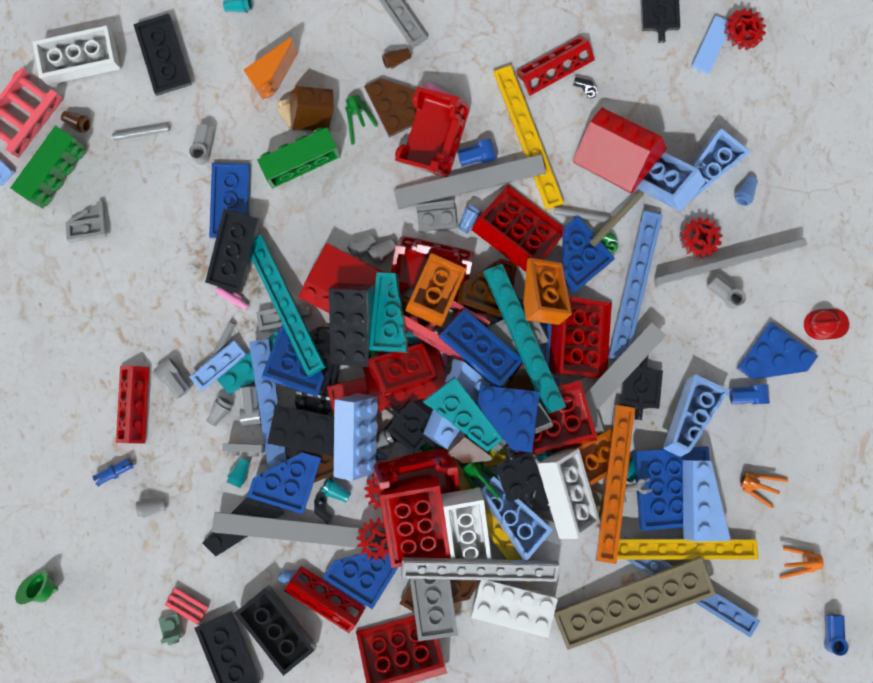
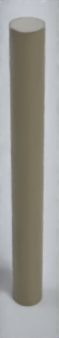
(617, 217)

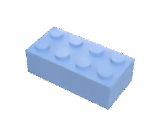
(672, 182)
(355, 436)

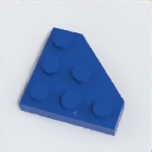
(579, 257)
(776, 355)
(286, 368)
(512, 414)
(287, 483)
(361, 577)

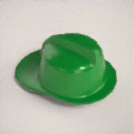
(36, 588)

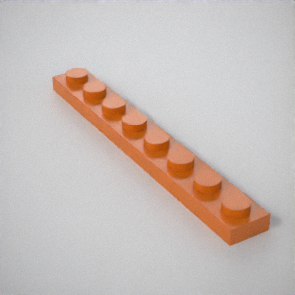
(615, 485)

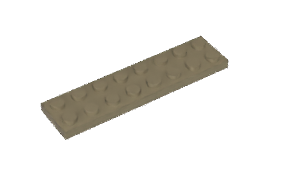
(634, 603)

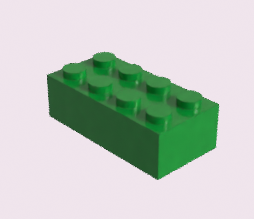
(298, 157)
(49, 167)

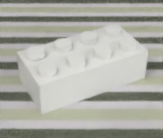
(76, 55)
(569, 493)
(466, 524)
(514, 607)

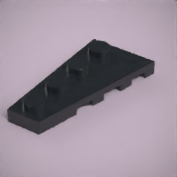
(220, 542)

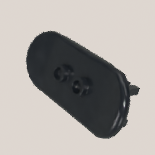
(321, 403)

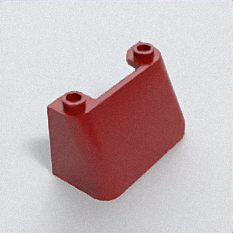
(434, 132)
(412, 255)
(406, 469)

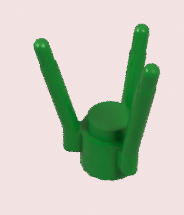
(356, 106)
(474, 470)

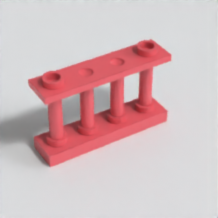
(38, 115)
(428, 333)

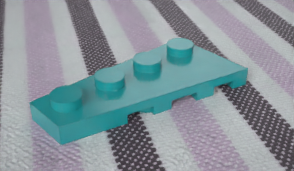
(388, 323)
(242, 372)
(459, 409)

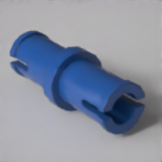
(113, 471)

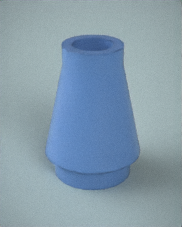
(746, 193)
(469, 218)

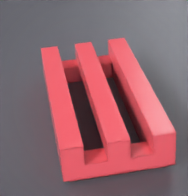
(181, 611)

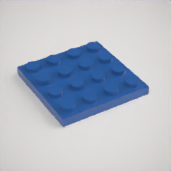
(664, 504)

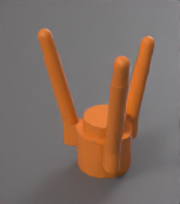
(750, 483)
(810, 562)

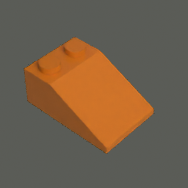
(270, 70)
(436, 290)
(546, 292)
(596, 456)

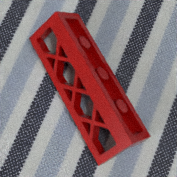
(551, 60)
(134, 404)
(322, 602)

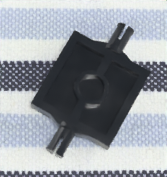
(660, 16)
(642, 389)
(409, 425)
(518, 475)

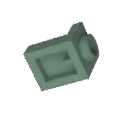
(171, 628)

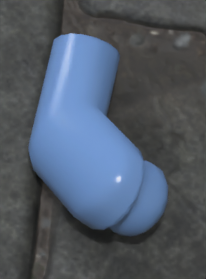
(287, 575)

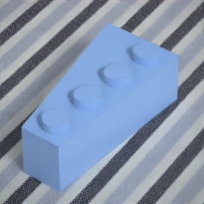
(717, 157)
(694, 411)
(439, 428)
(702, 503)
(518, 521)

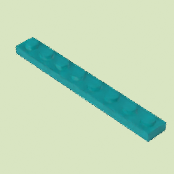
(286, 308)
(524, 339)

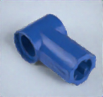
(481, 152)
(755, 394)
(835, 632)

